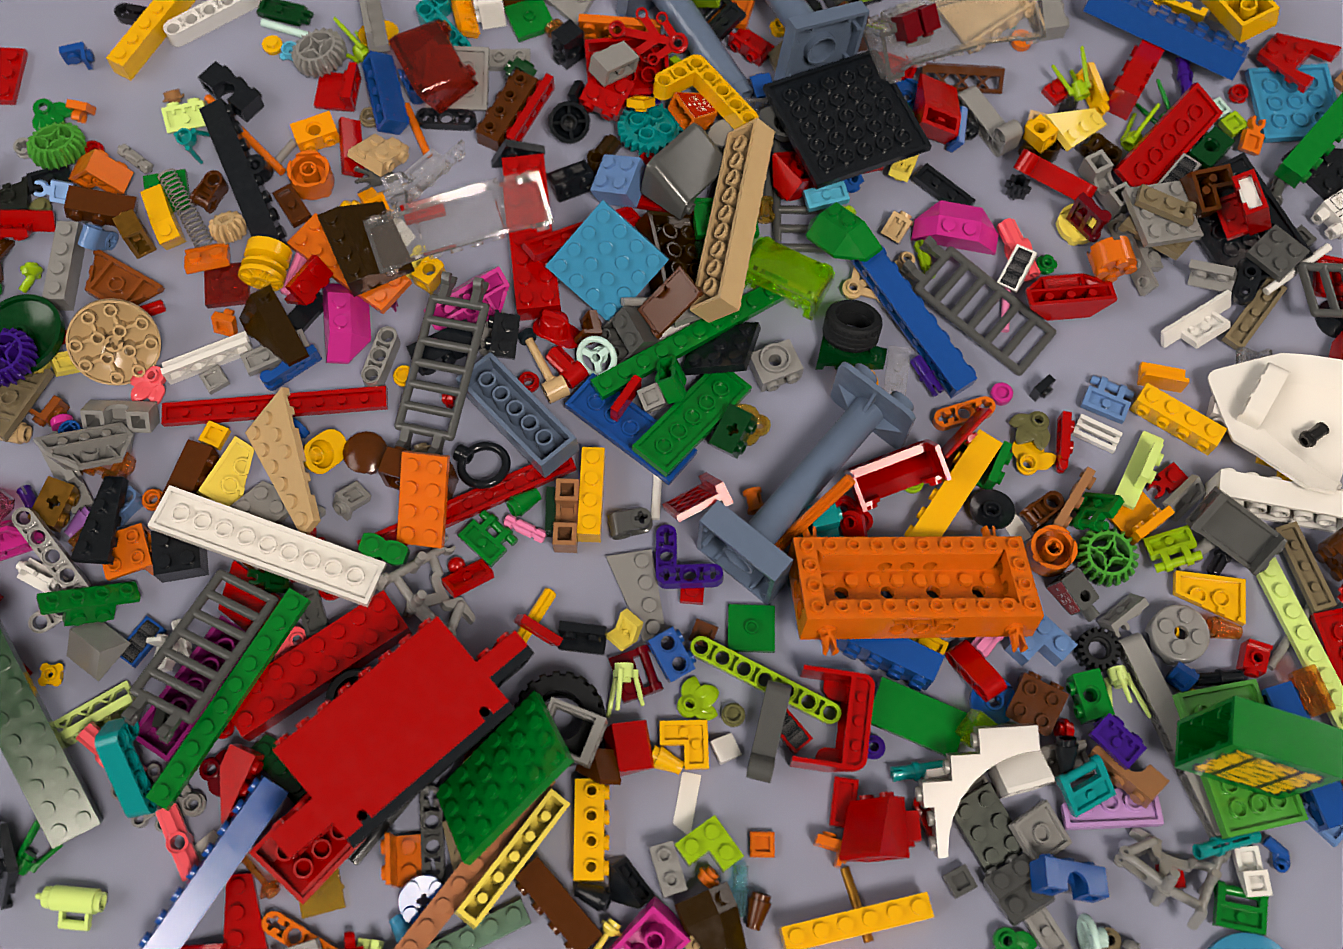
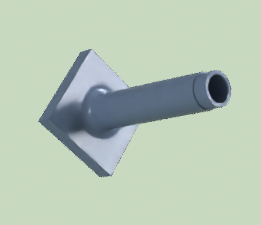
(817, 36)
(701, 38)

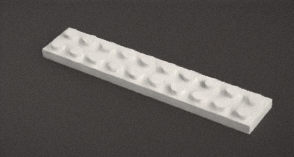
(267, 545)

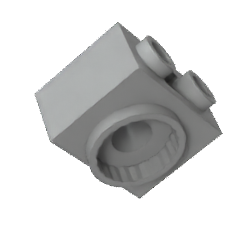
(771, 377)

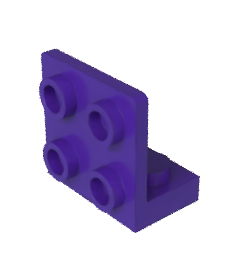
(1117, 740)

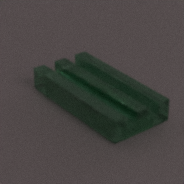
(550, 511)

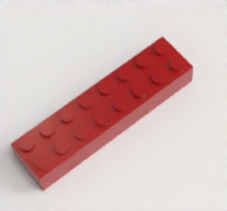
(533, 283)
(313, 664)

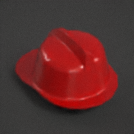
(556, 328)

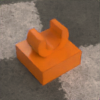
(80, 110)
(224, 322)

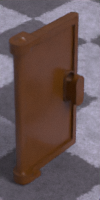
(667, 306)

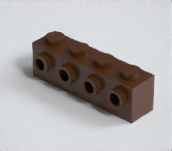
(503, 113)

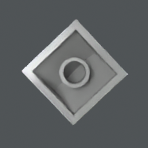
(95, 647)

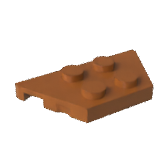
(116, 280)

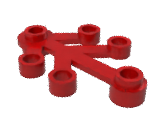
(652, 37)

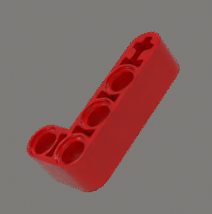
(1053, 175)

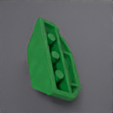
(843, 234)

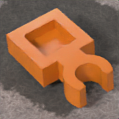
(1251, 138)

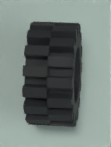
(1105, 638)

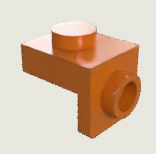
(828, 841)

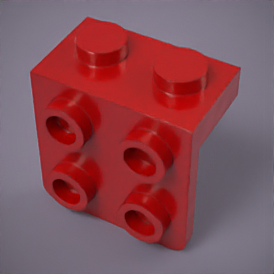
(308, 281)

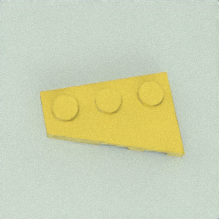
(1076, 126)
(228, 477)

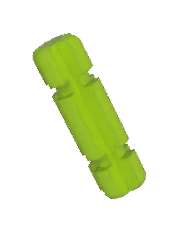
(924, 258)

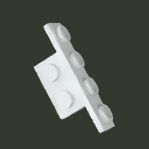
(1201, 324)

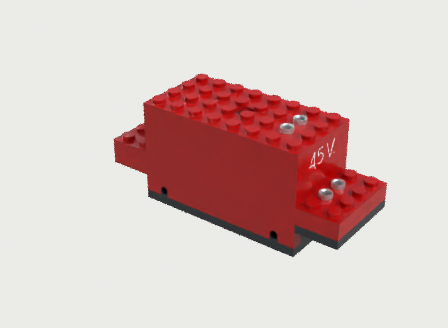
(393, 733)

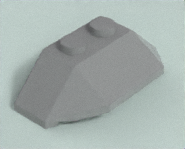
(87, 446)

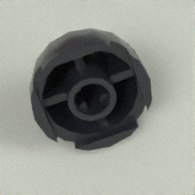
(569, 122)

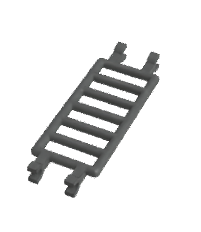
(475, 303)

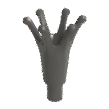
(372, 179)

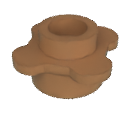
(173, 96)

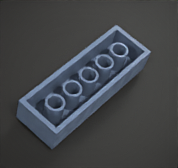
(520, 416)

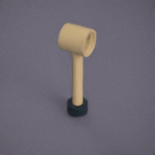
(554, 387)

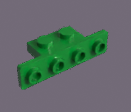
(88, 603)

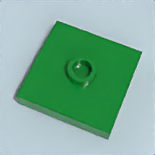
(528, 18)
(751, 628)

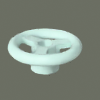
(605, 351)
(1093, 937)

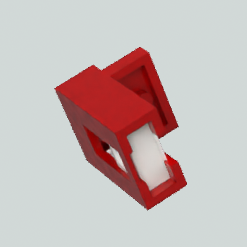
(1244, 209)

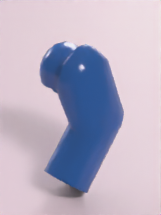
(1280, 854)

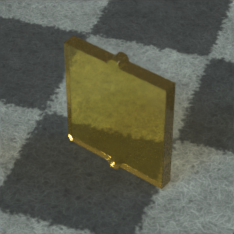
(326, 898)

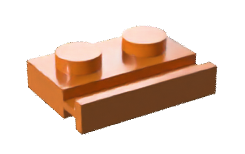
(206, 258)

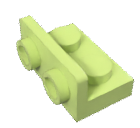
(183, 115)

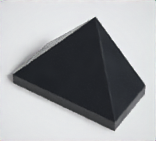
(628, 885)

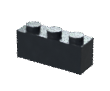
(443, 355)

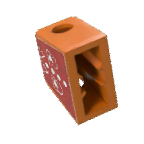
(692, 108)

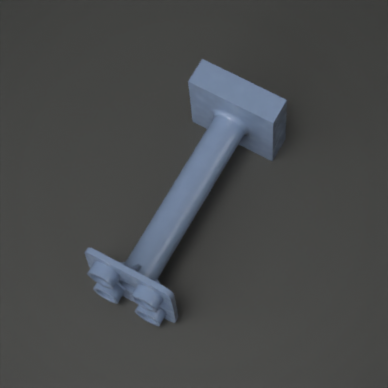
(749, 548)

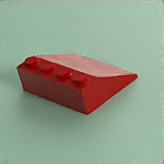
(644, 74)
(312, 868)

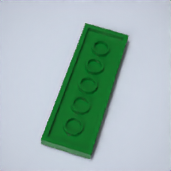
(690, 420)

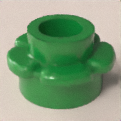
(1046, 269)

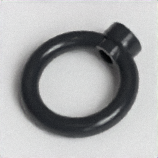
(464, 456)

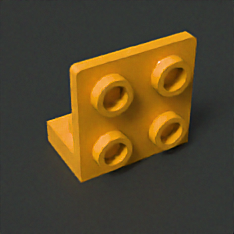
(1140, 520)

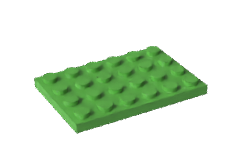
(1236, 808)

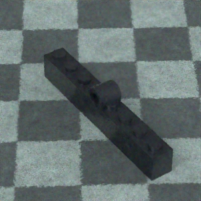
(244, 171)

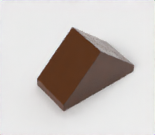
(603, 768)

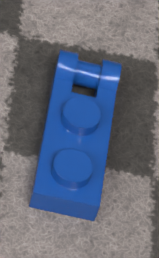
(283, 373)

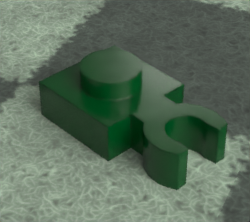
(271, 582)

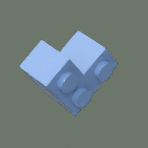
(1048, 641)

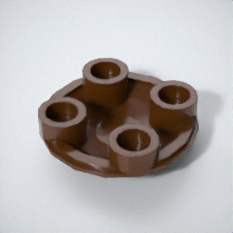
(364, 452)

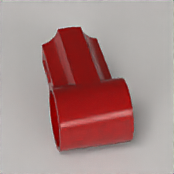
(571, 370)

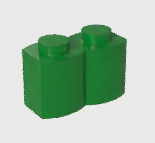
(671, 379)
(390, 551)

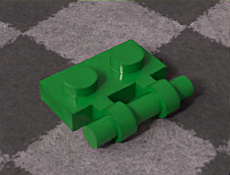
(1099, 507)
(482, 542)

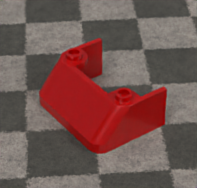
(897, 471)
(856, 699)

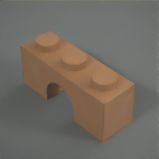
(565, 524)
(1140, 786)

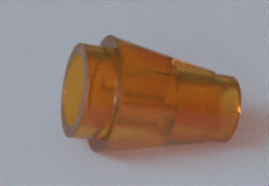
(1223, 629)

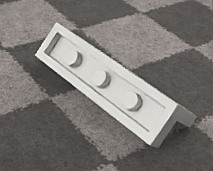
(206, 358)

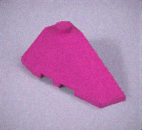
(653, 929)

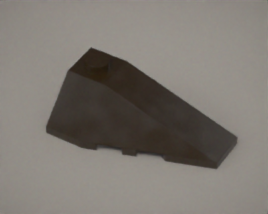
(271, 327)
(713, 919)

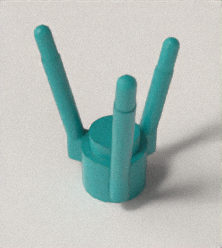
(188, 139)

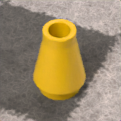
(666, 760)

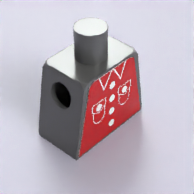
(1075, 593)

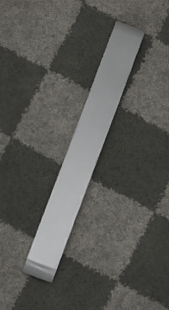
(1158, 698)

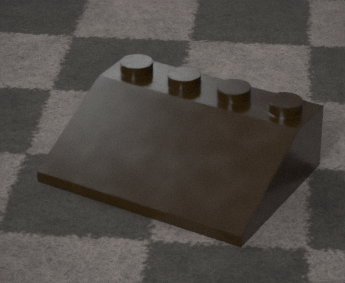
(674, 239)
(352, 247)

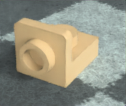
(897, 226)

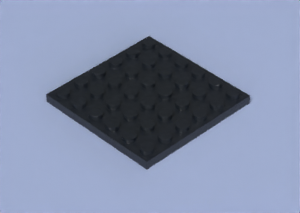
(845, 119)

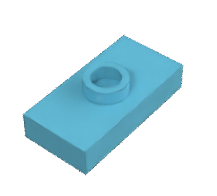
(826, 196)

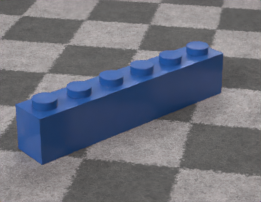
(1326, 801)

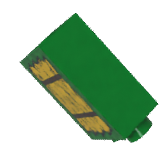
(1259, 748)

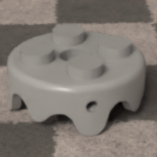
(1167, 645)

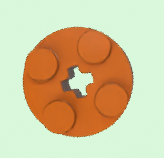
(311, 175)
(1112, 258)
(1059, 557)

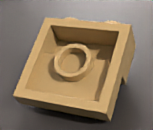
(379, 154)

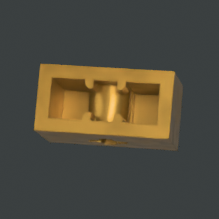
(134, 233)
(55, 492)

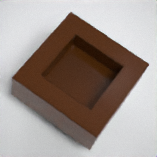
(705, 629)

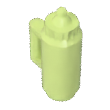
(74, 900)

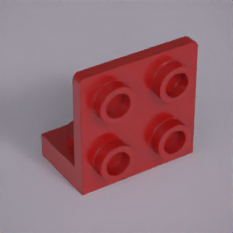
(339, 90)

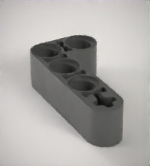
(768, 731)

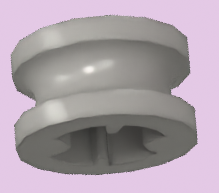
(18, 145)

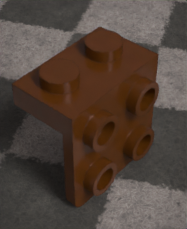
(1037, 702)

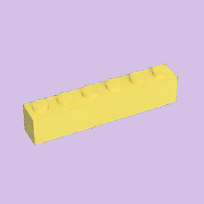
(512, 859)

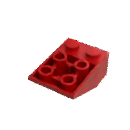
(937, 109)

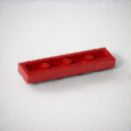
(533, 107)

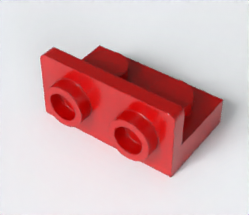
(750, 46)

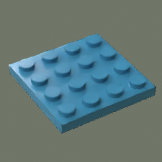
(1285, 109)
(606, 261)

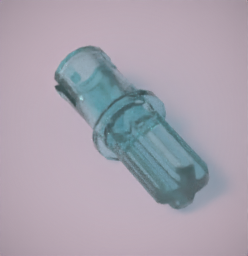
(740, 887)

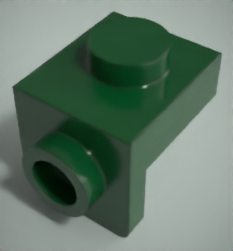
(524, 66)

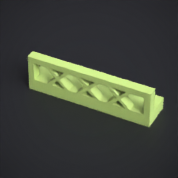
(110, 712)

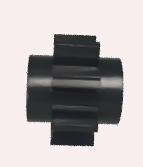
(1017, 186)

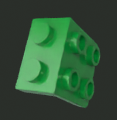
(993, 473)

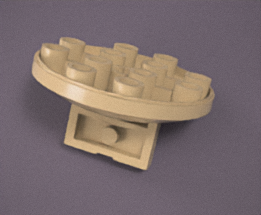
(113, 341)

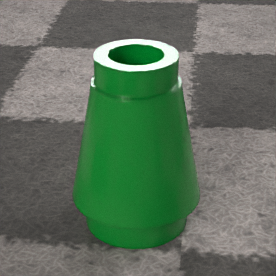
(522, 502)

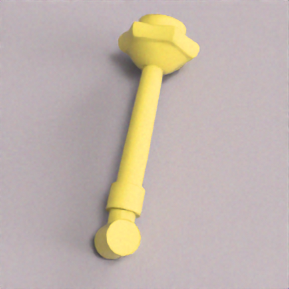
(610, 929)

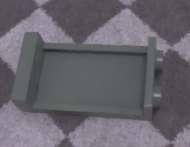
(1236, 531)

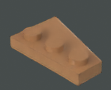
(1075, 499)

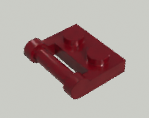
(1082, 213)
(628, 689)

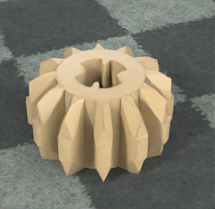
(227, 227)

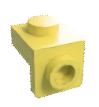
(903, 169)
(63, 365)
(626, 630)

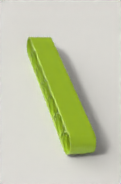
(756, 670)

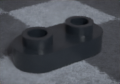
(1246, 282)

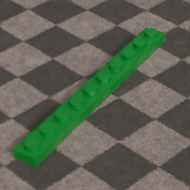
(681, 343)
(228, 700)

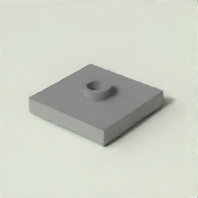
(1040, 831)

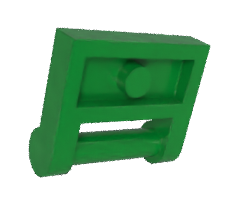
(1236, 915)

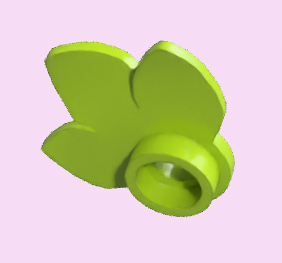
(700, 697)

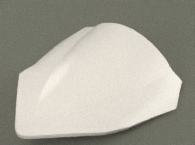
(1275, 400)

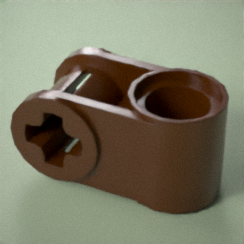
(207, 194)
(1040, 512)

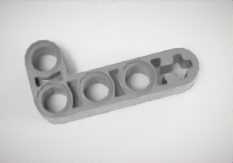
(996, 134)

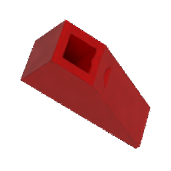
(236, 773)

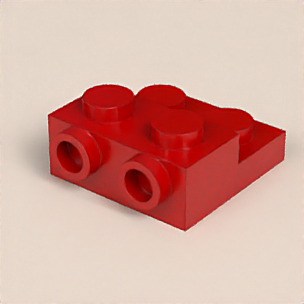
(606, 100)

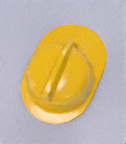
(324, 451)

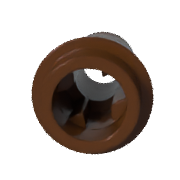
(757, 909)

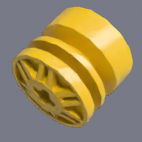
(265, 263)

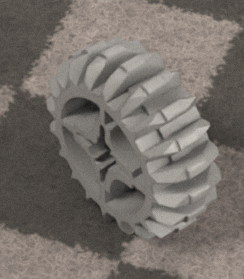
(319, 52)

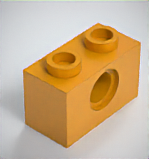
(320, 124)

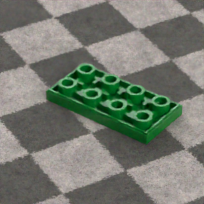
(916, 717)

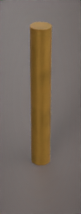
(853, 896)

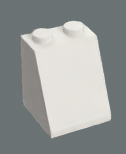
(1020, 774)

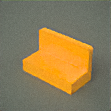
(1162, 377)

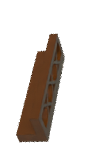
(967, 70)

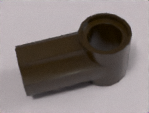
(609, 145)

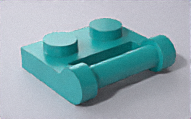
(1089, 792)

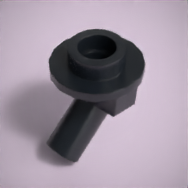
(971, 129)

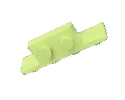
(1140, 468)

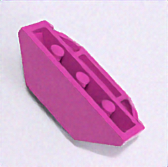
(957, 226)
(493, 297)
(345, 324)
(12, 541)

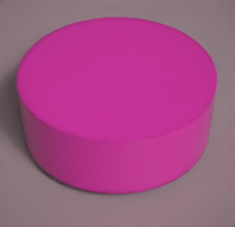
(1001, 393)
(57, 420)

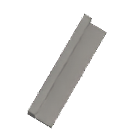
(374, 25)

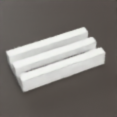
(1098, 430)

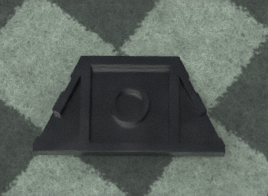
(8, 867)

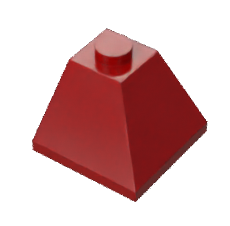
(789, 176)

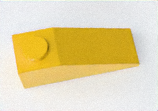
(162, 217)

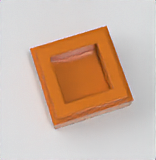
(762, 844)

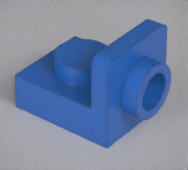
(77, 53)

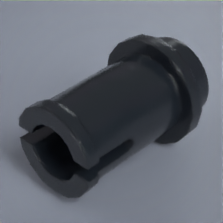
(1310, 437)

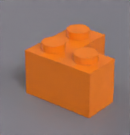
(101, 171)

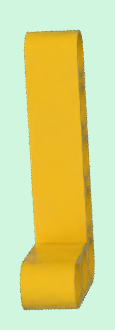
(701, 75)

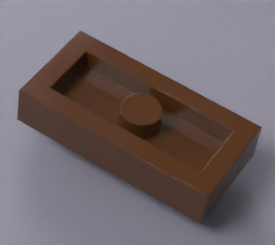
(292, 205)

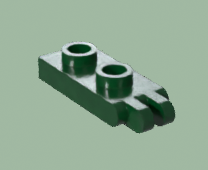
(285, 12)

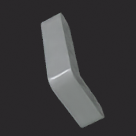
(56, 569)

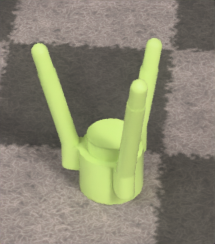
(623, 674)
(1121, 679)

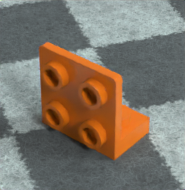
(132, 552)
(401, 858)

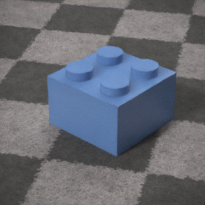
(619, 180)

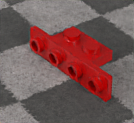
(23, 223)

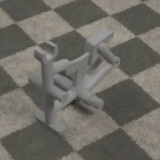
(419, 602)
(1166, 879)

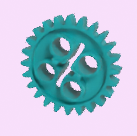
(648, 130)

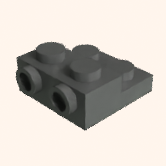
(1012, 889)

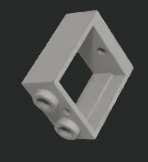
(595, 735)

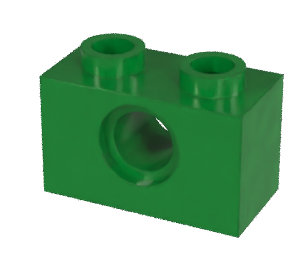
(1093, 683)

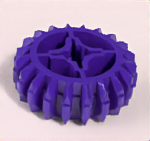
(16, 356)

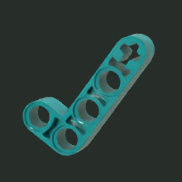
(440, 9)
(124, 767)

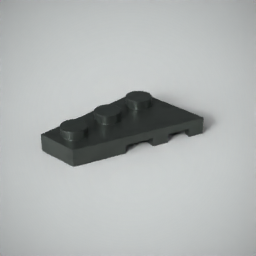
(16, 195)

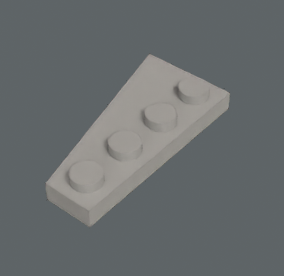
(640, 590)

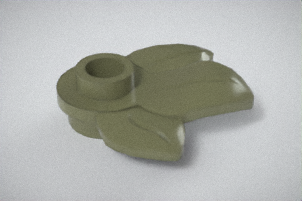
(1029, 430)

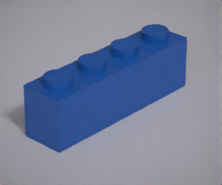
(385, 93)

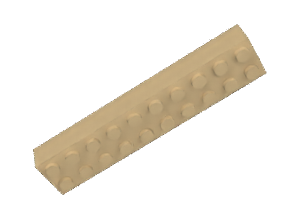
(733, 220)

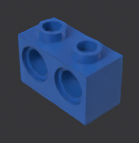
(665, 657)

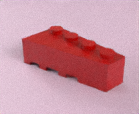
(1134, 79)

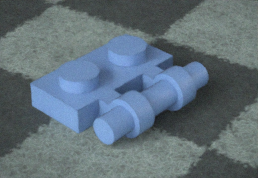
(1104, 403)

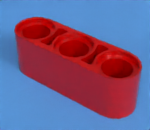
(976, 670)

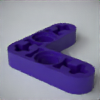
(670, 567)

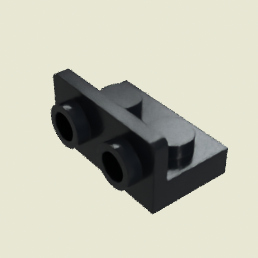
(571, 180)
(503, 335)
(582, 637)

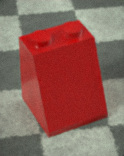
(875, 829)

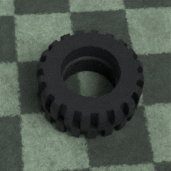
(572, 688)

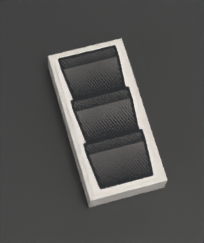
(1017, 268)

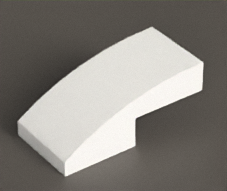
(1250, 872)

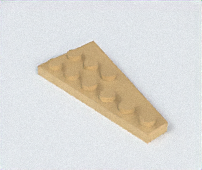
(283, 458)

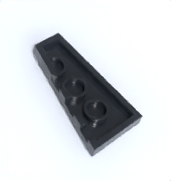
(99, 530)

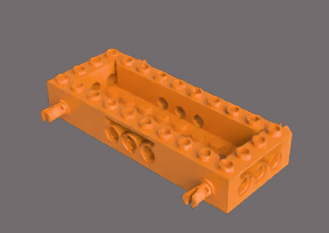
(908, 570)

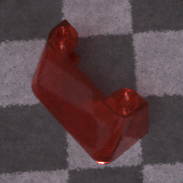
(433, 64)

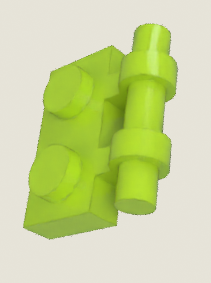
(1170, 543)

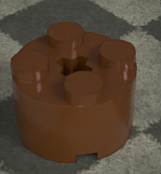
(1331, 552)

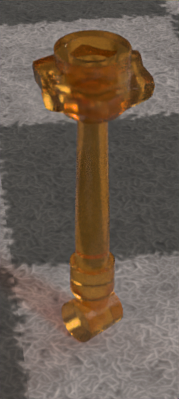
(269, 888)

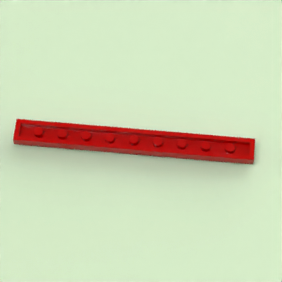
(251, 406)
(478, 500)

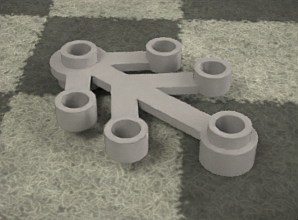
(183, 802)

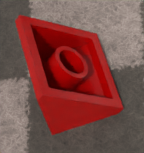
(630, 746)

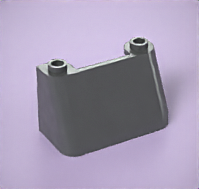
(682, 171)

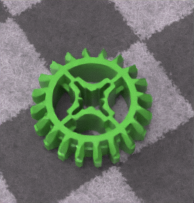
(56, 145)
(1125, 559)

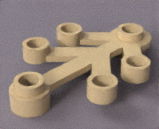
(861, 284)

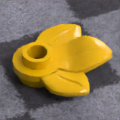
(1033, 456)

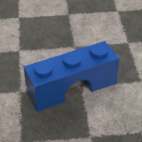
(1052, 876)

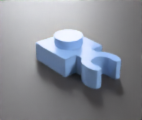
(56, 190)

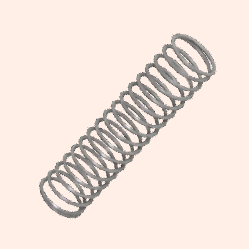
(186, 215)

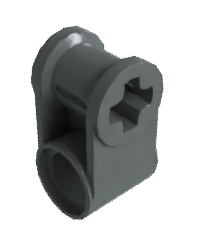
(627, 524)

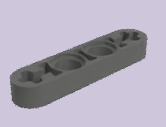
(432, 834)

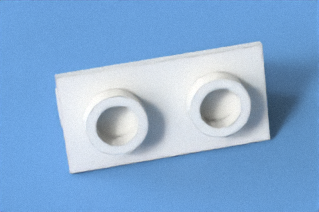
(37, 576)

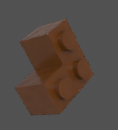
(1203, 188)

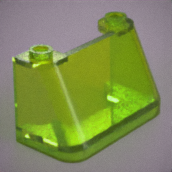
(789, 275)

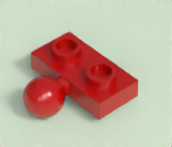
(464, 577)

